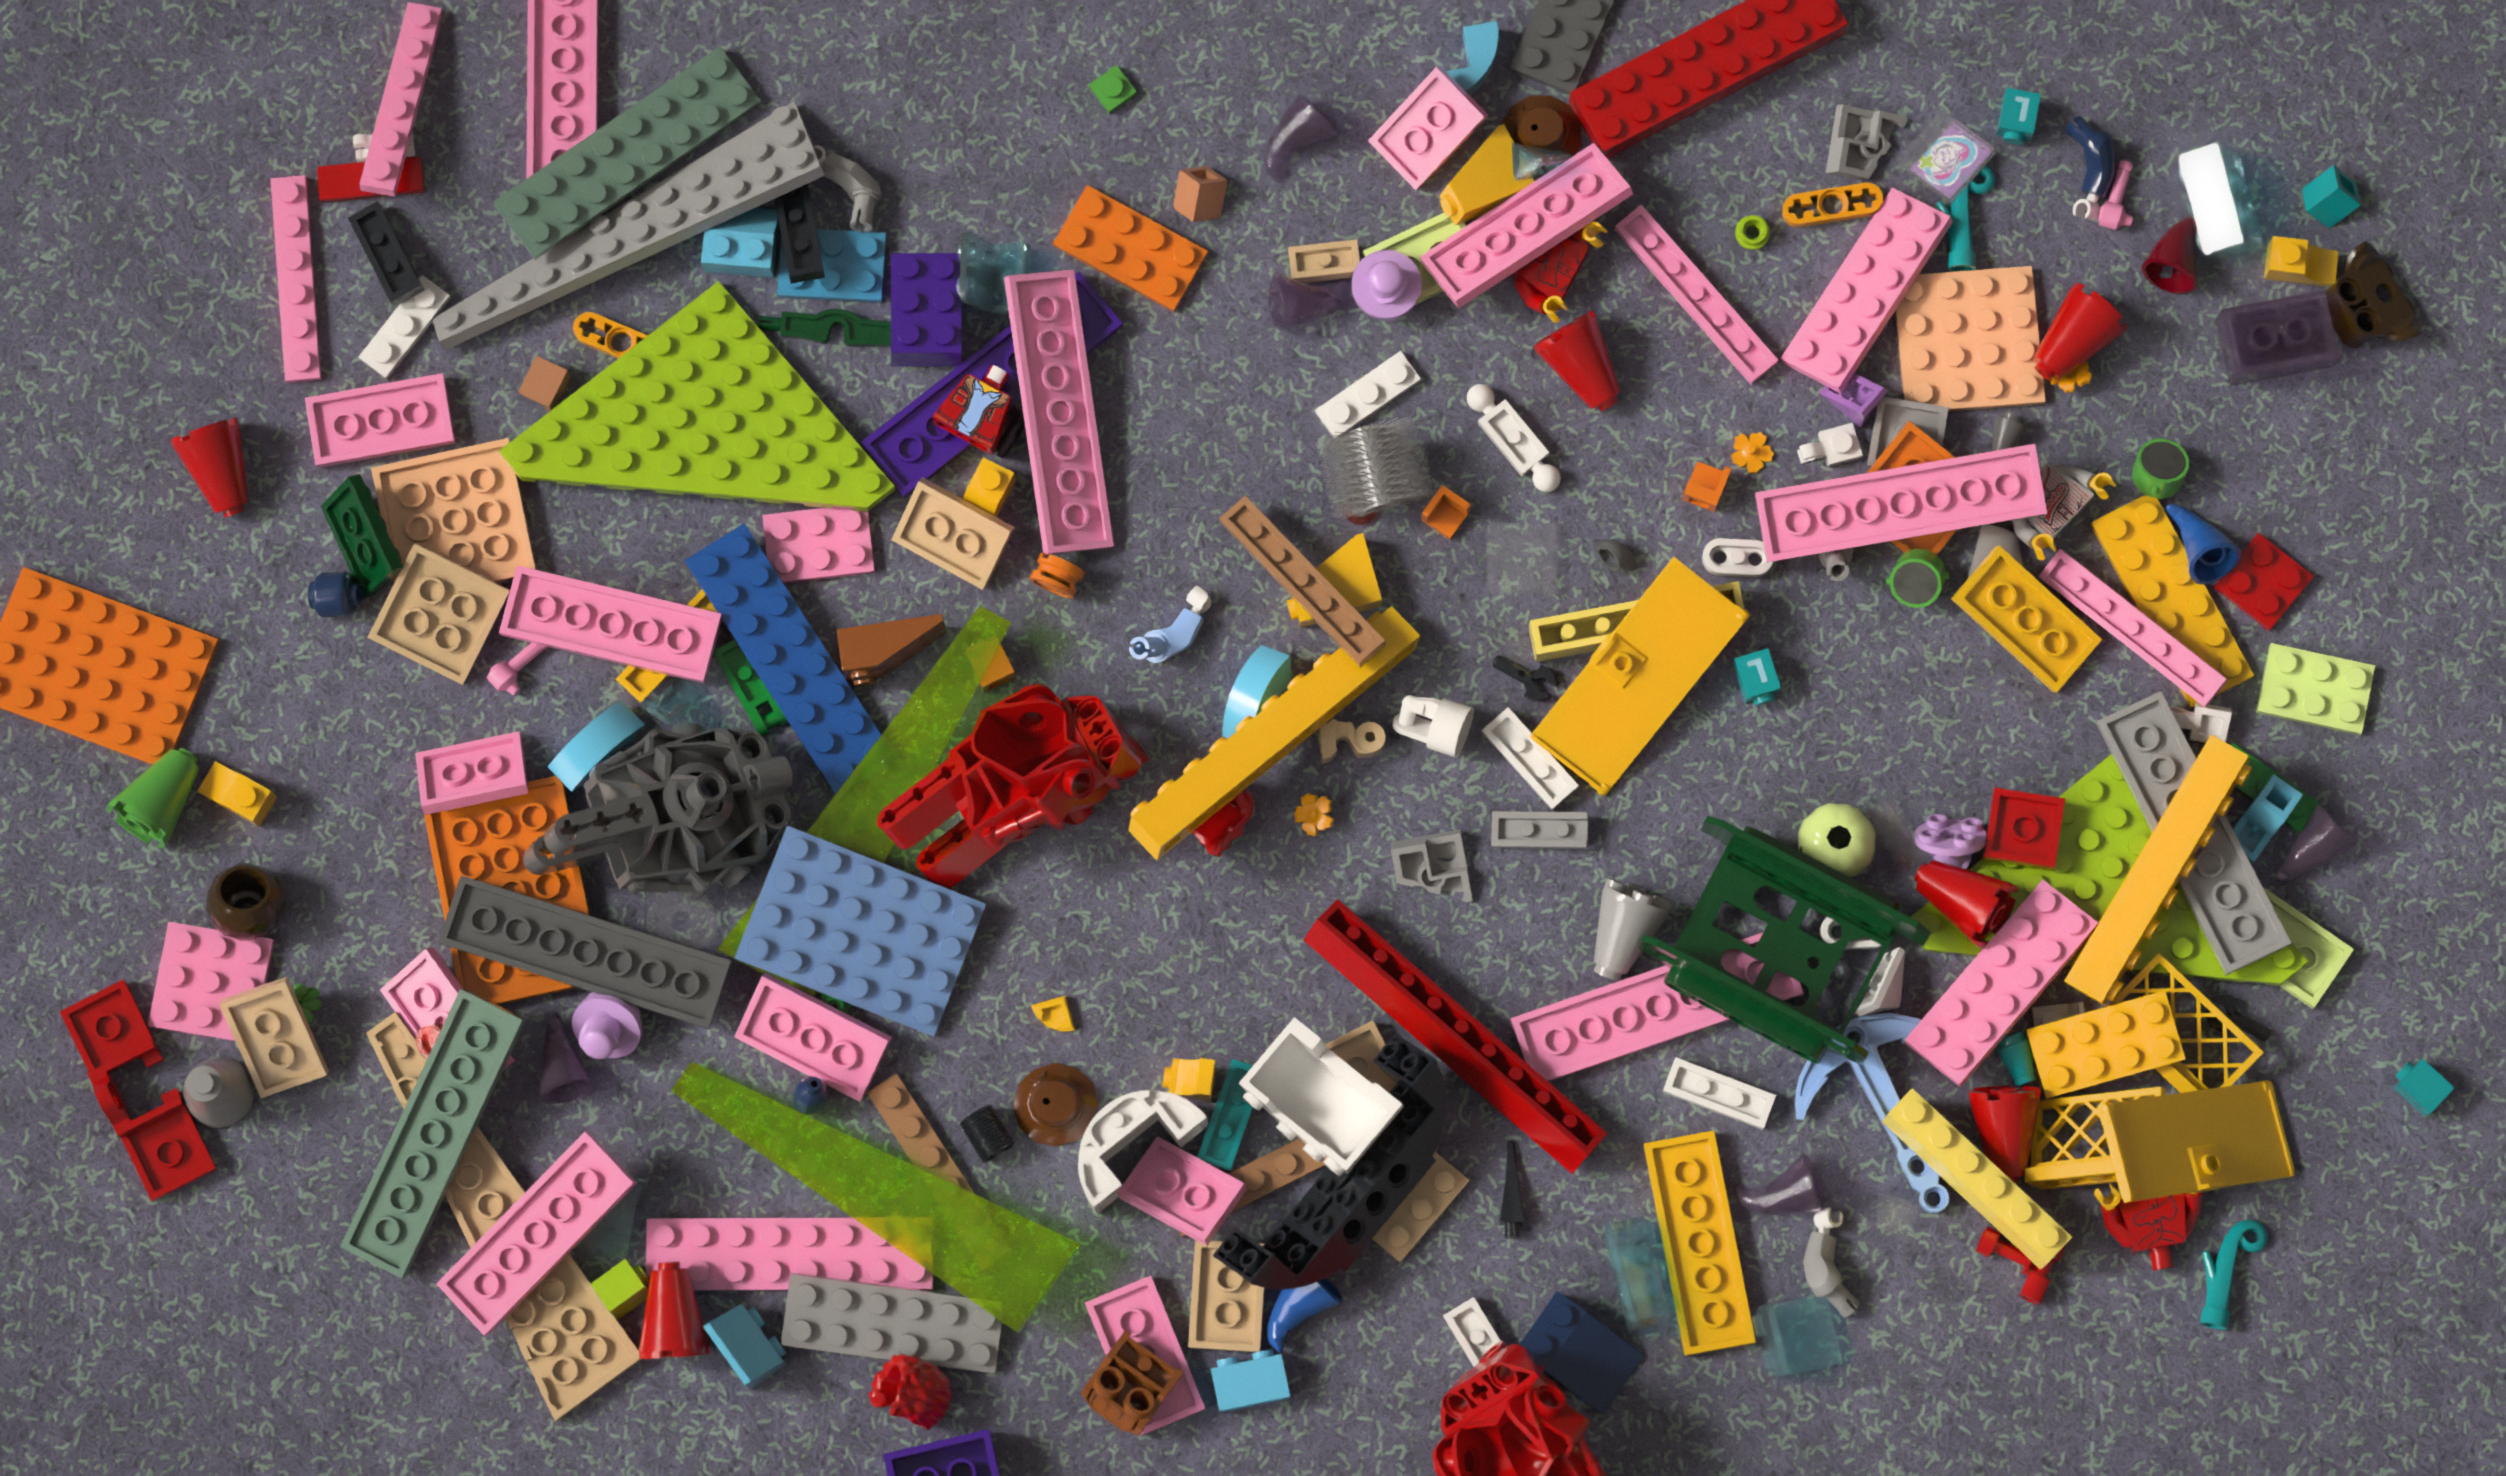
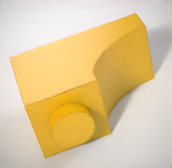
(2300, 262)
(237, 793)
(1191, 1078)

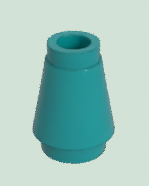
(2017, 1057)

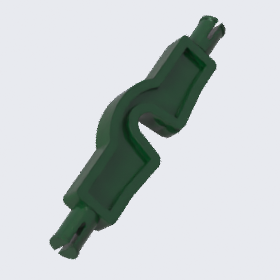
(818, 327)

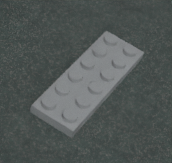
(889, 1322)

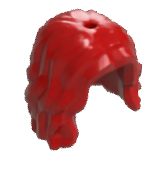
(1226, 824)
(912, 1390)

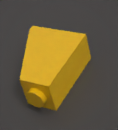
(1483, 180)
(1351, 575)

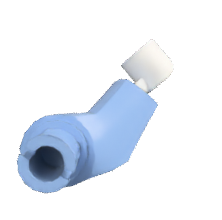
(1172, 640)

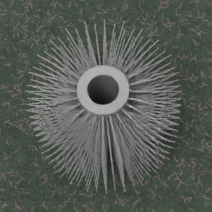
(1371, 454)

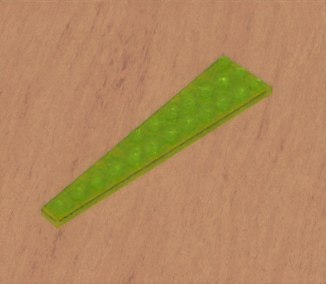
(902, 753)
(957, 1236)

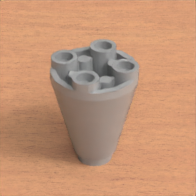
(1623, 921)

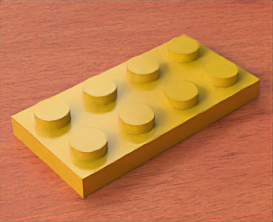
(2026, 619)
(2105, 1044)

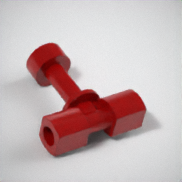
(2036, 1280)

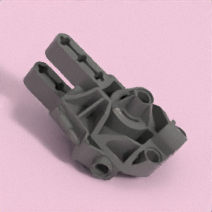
(648, 833)

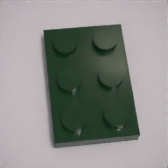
(362, 535)

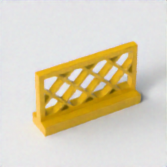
(2178, 1073)
(2082, 1171)

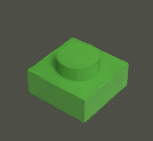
(1112, 89)

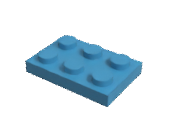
(851, 267)

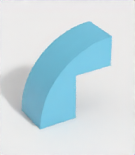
(1481, 50)
(1261, 677)
(595, 744)
(2265, 816)

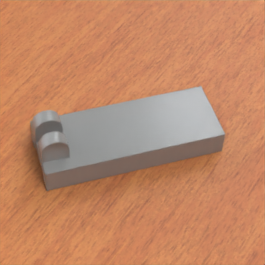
(1540, 830)

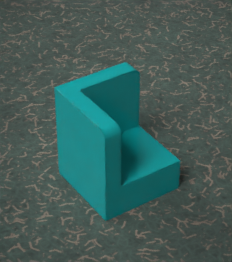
(2331, 196)

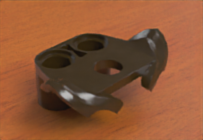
(2362, 306)

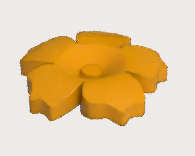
(2079, 376)
(1751, 452)
(1313, 814)

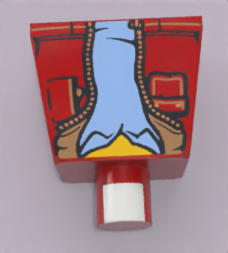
(977, 410)

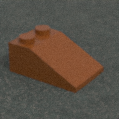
(881, 647)

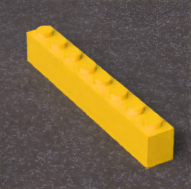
(2158, 870)

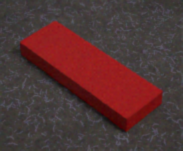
(343, 181)

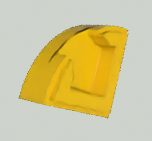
(1054, 1014)

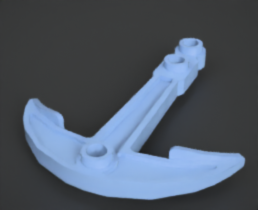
(1873, 1032)

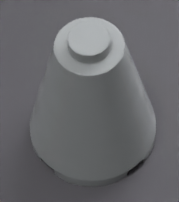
(218, 1092)

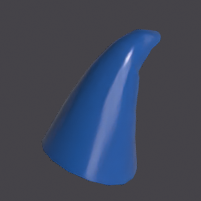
(2207, 549)
(1296, 1306)

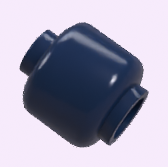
(335, 594)

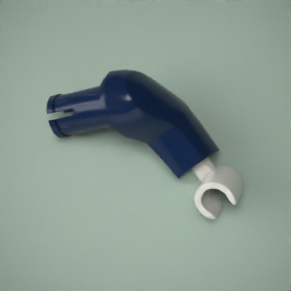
(2101, 166)

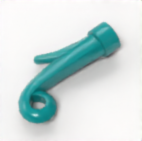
(1959, 233)
(2220, 1276)

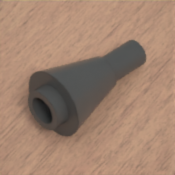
(2007, 431)

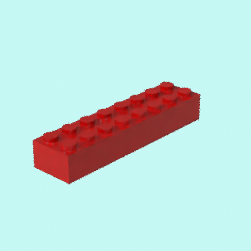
(1701, 68)

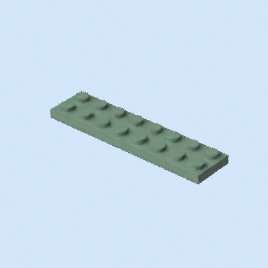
(627, 153)
(433, 1133)

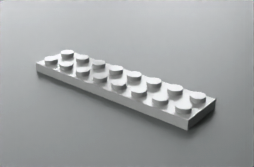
(2223, 883)

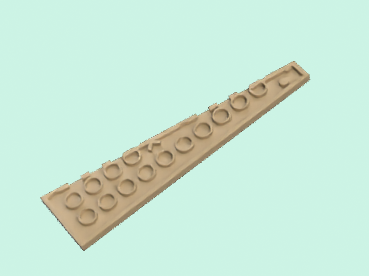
(562, 1322)

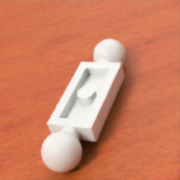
(1513, 438)

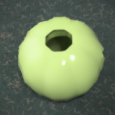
(1848, 860)

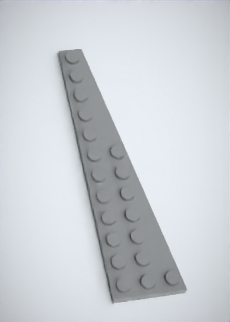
(713, 189)

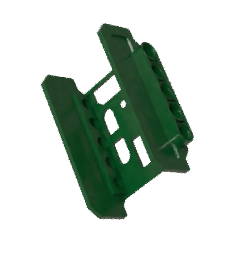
(1761, 861)

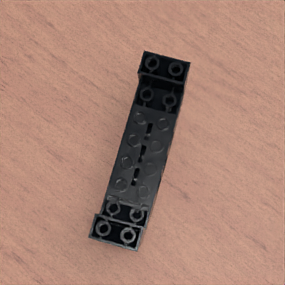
(1348, 1210)

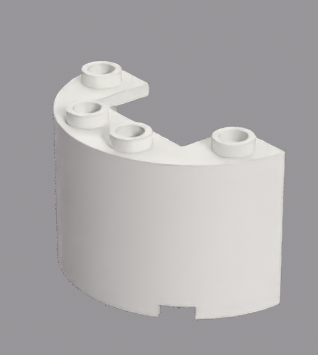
(1319, 1098)
(1121, 1124)

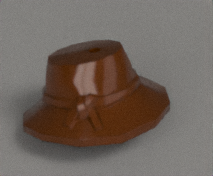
(1556, 124)
(1070, 1106)

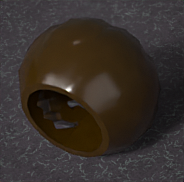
(244, 885)

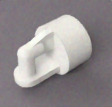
(1447, 729)

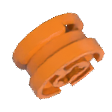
(1057, 575)

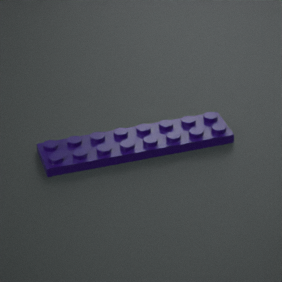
(915, 448)

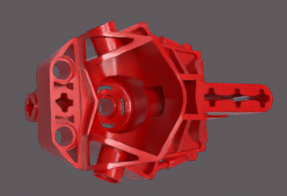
(1018, 769)
(1494, 1411)

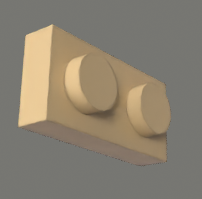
(1323, 261)

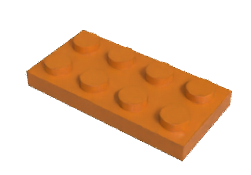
(1130, 248)

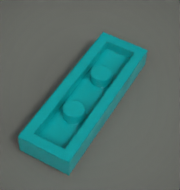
(1227, 1121)

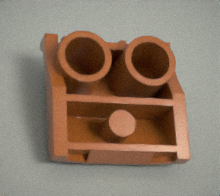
(1130, 1385)

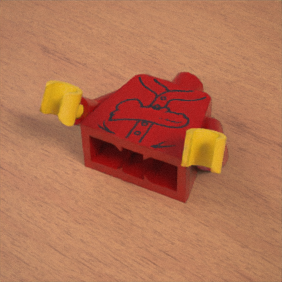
(1549, 277)
(2151, 1223)

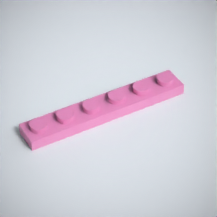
(401, 99)
(295, 279)
(1696, 294)
(2133, 628)

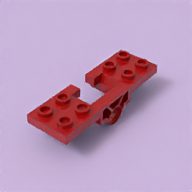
(161, 1142)

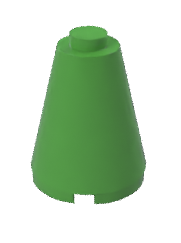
(156, 797)

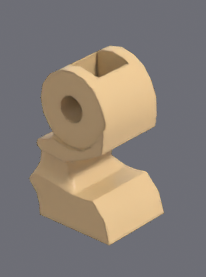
(1364, 741)

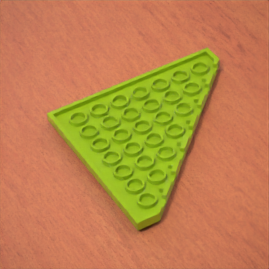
(705, 414)
(2095, 852)

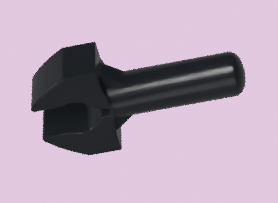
(1013, 431)
(1526, 677)
(2243, 1022)

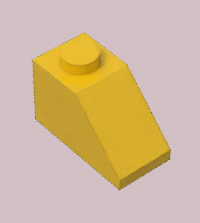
(990, 487)

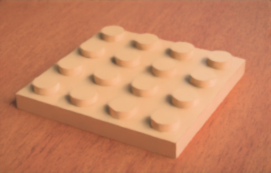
(1970, 339)
(458, 506)

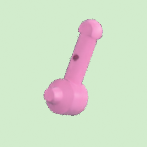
(2112, 213)
(504, 674)

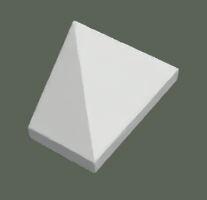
(1885, 986)

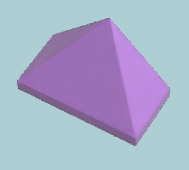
(1857, 398)

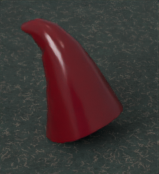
(2174, 250)

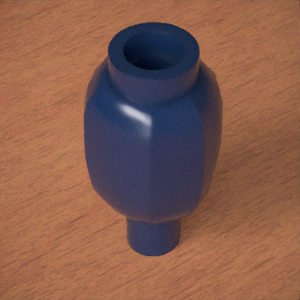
(810, 1095)

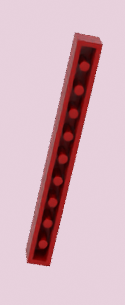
(1455, 1036)

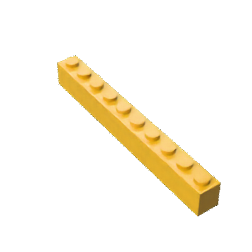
(1266, 738)

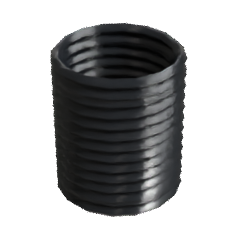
(986, 1133)

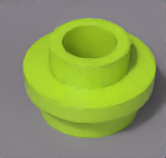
(1752, 221)

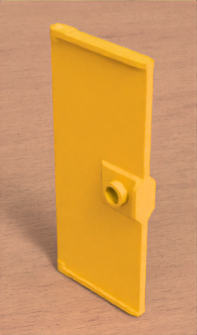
(1639, 676)
(2196, 1141)

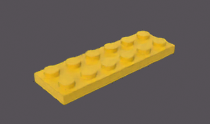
(2158, 581)
(1699, 1243)

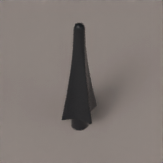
(1511, 1209)

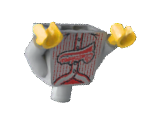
(2066, 495)

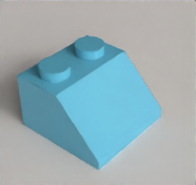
(743, 244)
(745, 1345)

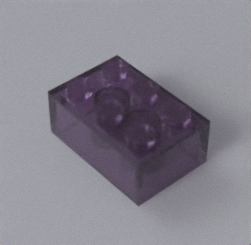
(2277, 338)

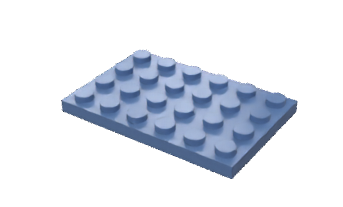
(860, 931)

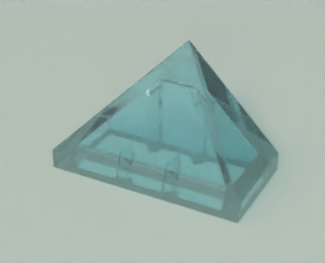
(1535, 162)
(671, 699)

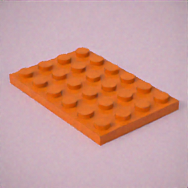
(99, 667)
(489, 846)

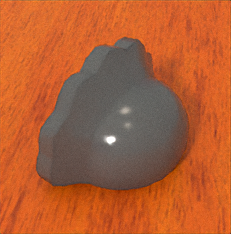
(1617, 552)

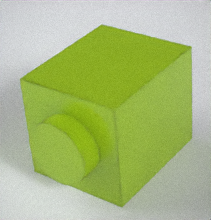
(622, 1288)

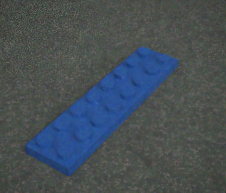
(785, 653)

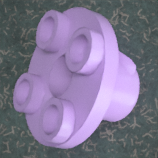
(1386, 284)
(1951, 839)
(607, 1026)

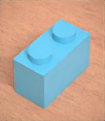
(1250, 1381)

